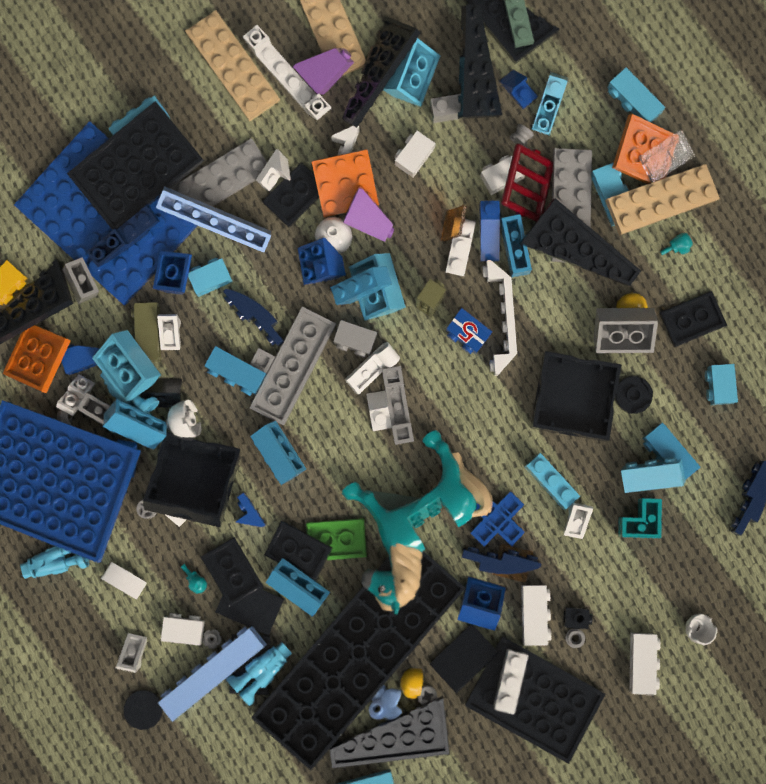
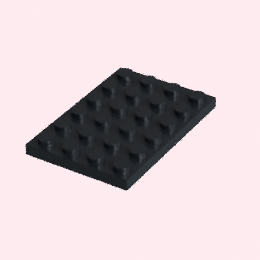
(135, 166)
(550, 707)

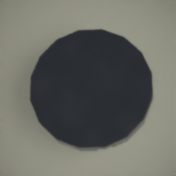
(634, 395)
(143, 710)

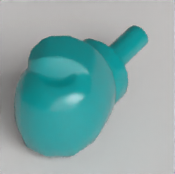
(681, 244)
(196, 582)

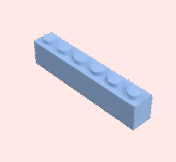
(213, 219)
(212, 673)

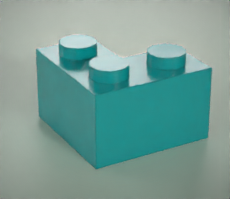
(648, 521)

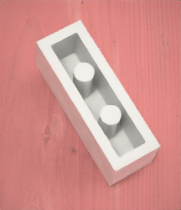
(535, 615)
(644, 663)
(510, 681)

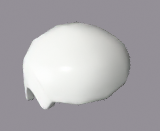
(706, 632)

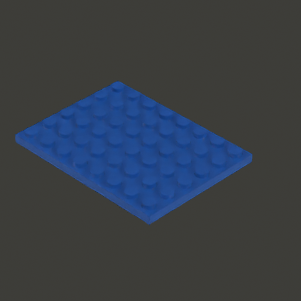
(76, 226)
(61, 481)

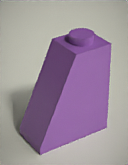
(324, 69)
(368, 216)

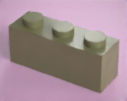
(431, 297)
(146, 329)

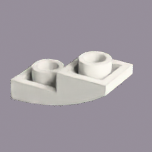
(76, 391)
(123, 580)

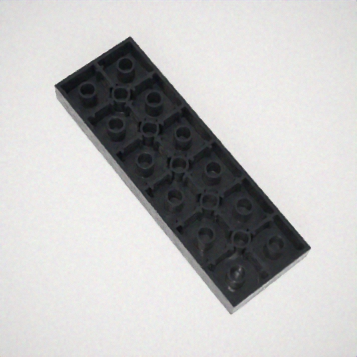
(352, 664)

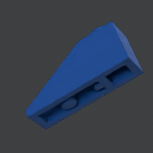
(489, 230)
(78, 358)

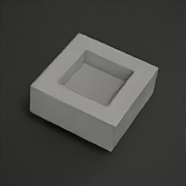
(262, 360)

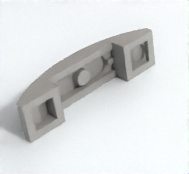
(397, 405)

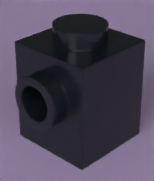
(577, 618)

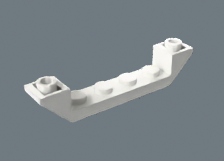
(285, 74)
(496, 274)

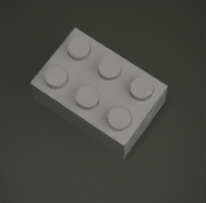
(625, 330)

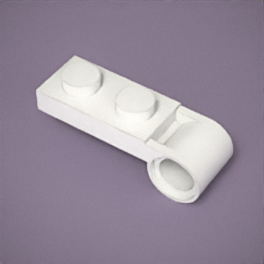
(460, 249)
(371, 367)

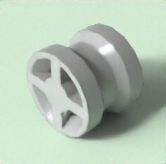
(522, 135)
(143, 513)
(426, 693)

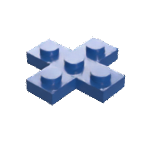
(500, 521)

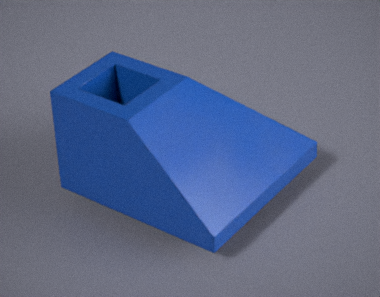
(320, 262)

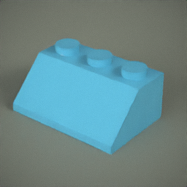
(413, 74)
(385, 300)
(126, 365)

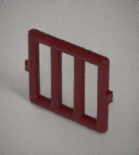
(511, 185)

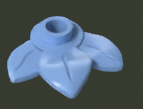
(387, 700)

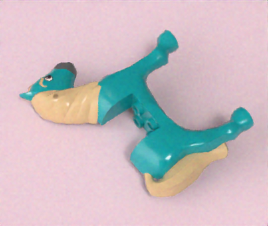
(458, 493)

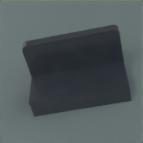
(166, 391)

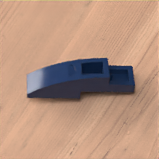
(124, 237)
(250, 309)
(756, 493)
(509, 563)

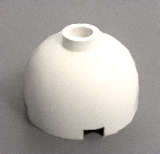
(335, 232)
(182, 420)

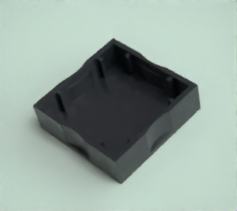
(575, 396)
(192, 480)

